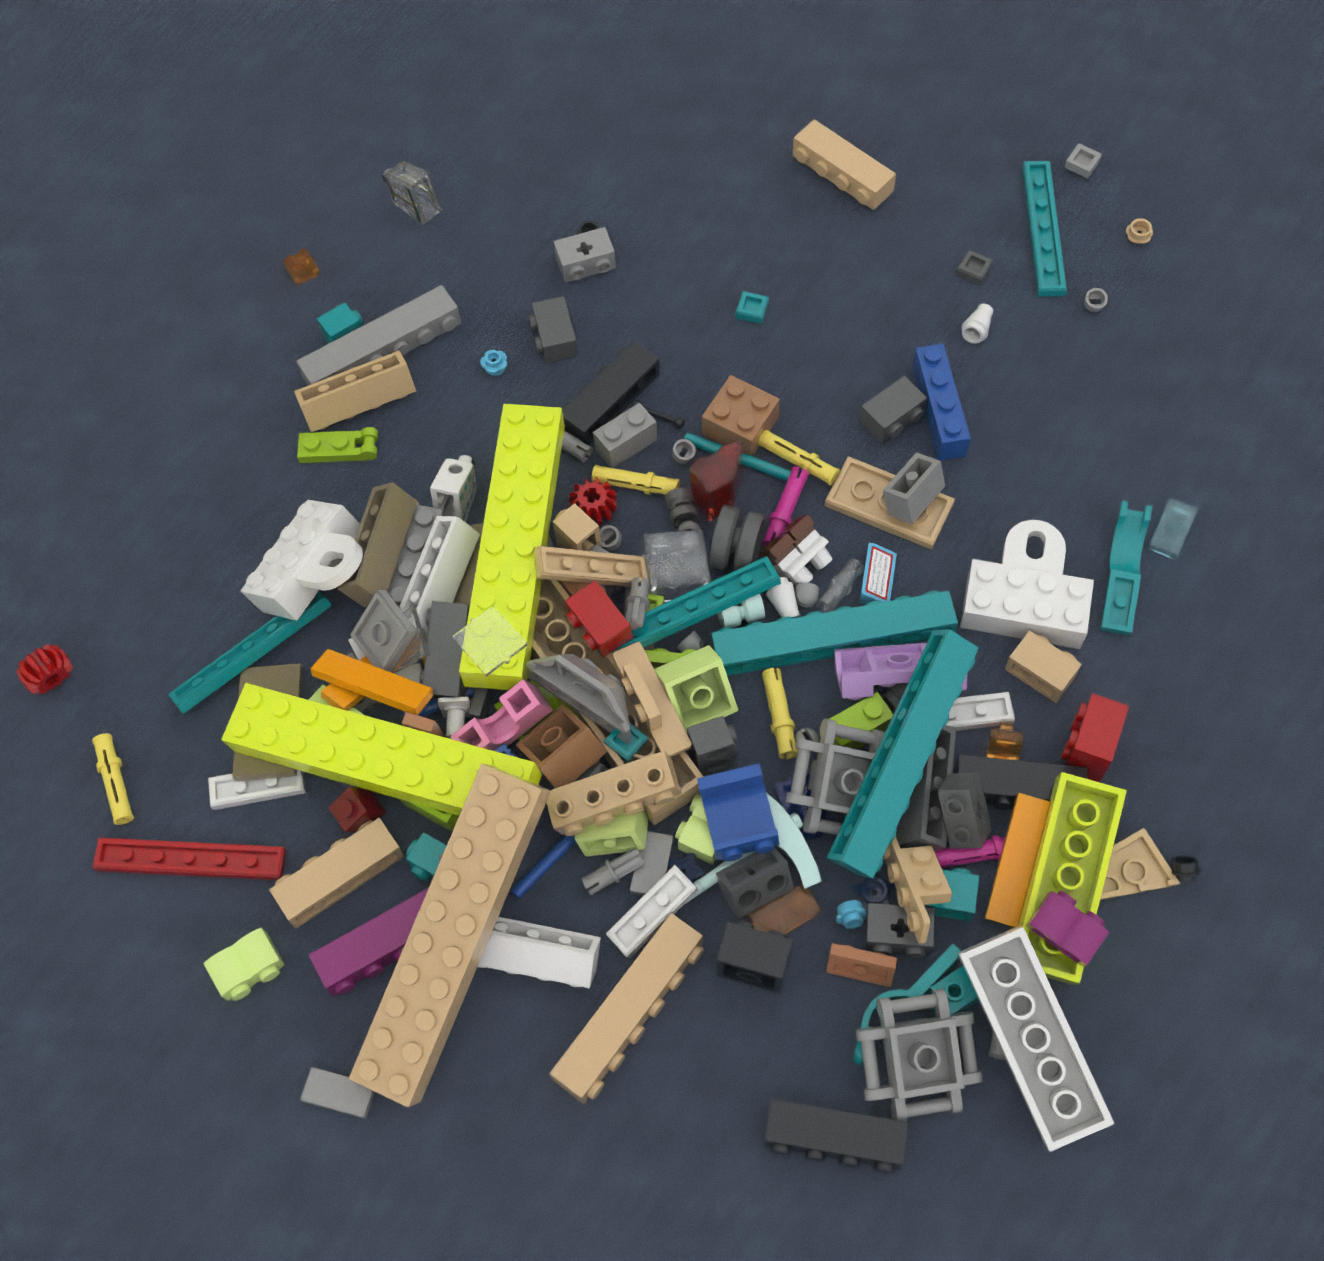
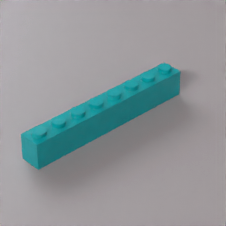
(819, 633)
(903, 753)

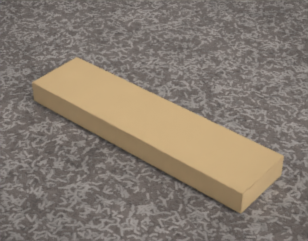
(588, 566)

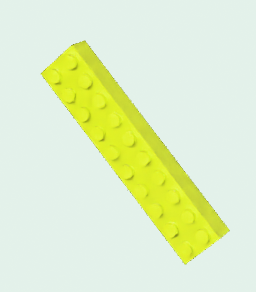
(513, 527)
(362, 749)

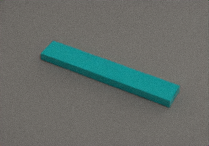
(1044, 229)
(705, 602)
(243, 655)

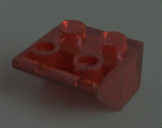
(717, 479)

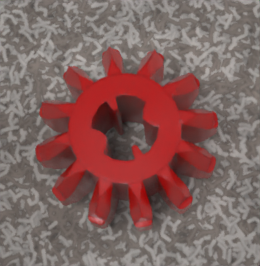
(600, 494)
(44, 669)

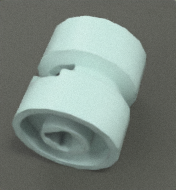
(748, 610)

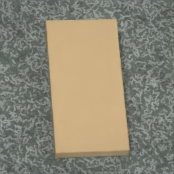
(861, 496)

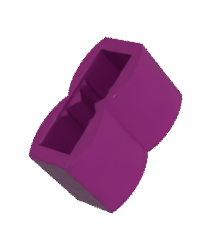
(1068, 928)

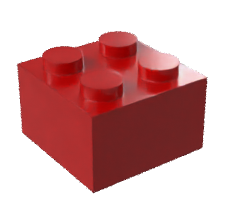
(1095, 735)

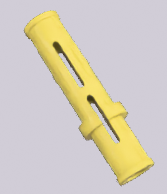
(799, 457)
(633, 480)
(782, 723)
(106, 754)

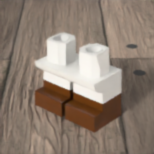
(795, 548)

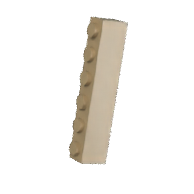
(627, 1009)

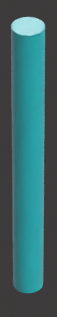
(748, 460)

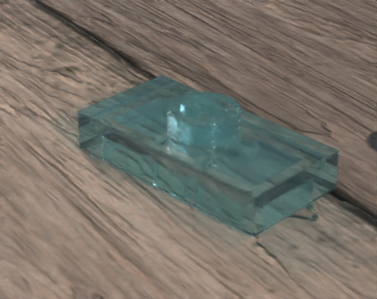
(1173, 528)

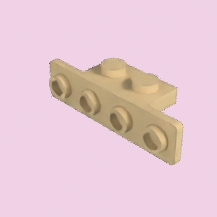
(651, 699)
(917, 882)

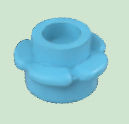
(497, 367)
(851, 914)

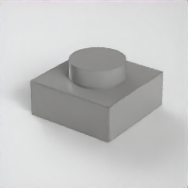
(1083, 160)

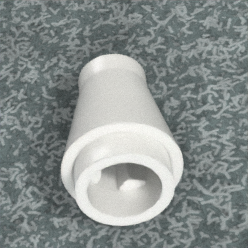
(977, 324)
(784, 599)

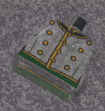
(412, 191)

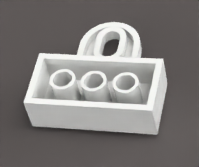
(306, 560)
(1028, 591)

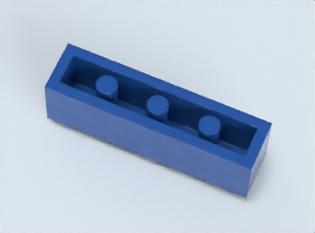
(943, 405)

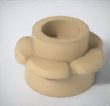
(1139, 231)

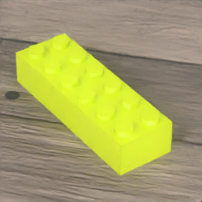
(1072, 859)

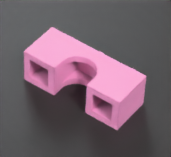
(520, 711)

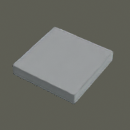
(383, 632)

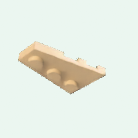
(1136, 868)

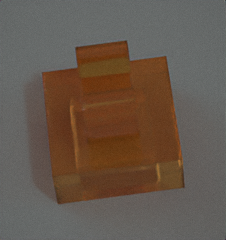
(301, 266)
(1004, 742)

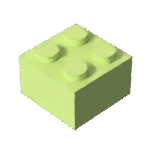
(698, 687)

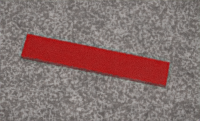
(189, 858)

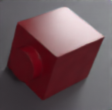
(355, 808)

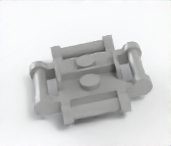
(833, 776)
(920, 1056)

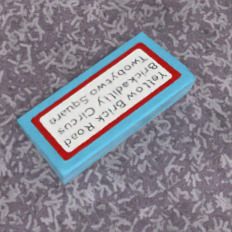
(878, 574)

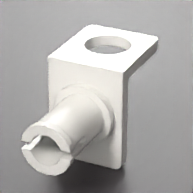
(455, 711)

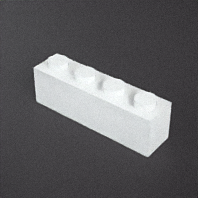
(440, 566)
(542, 952)

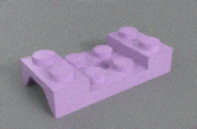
(877, 665)

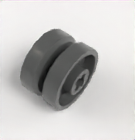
(737, 540)

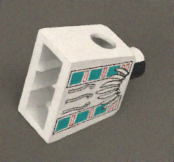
(458, 481)

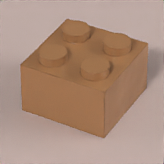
(740, 414)
(562, 747)

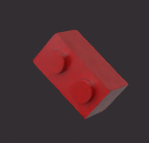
(598, 619)

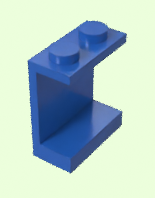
(738, 812)

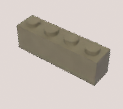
(381, 539)

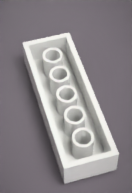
(1035, 1038)

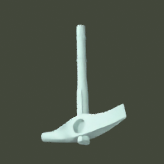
(791, 843)

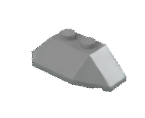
(584, 689)

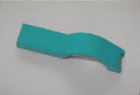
(1124, 570)
(921, 987)

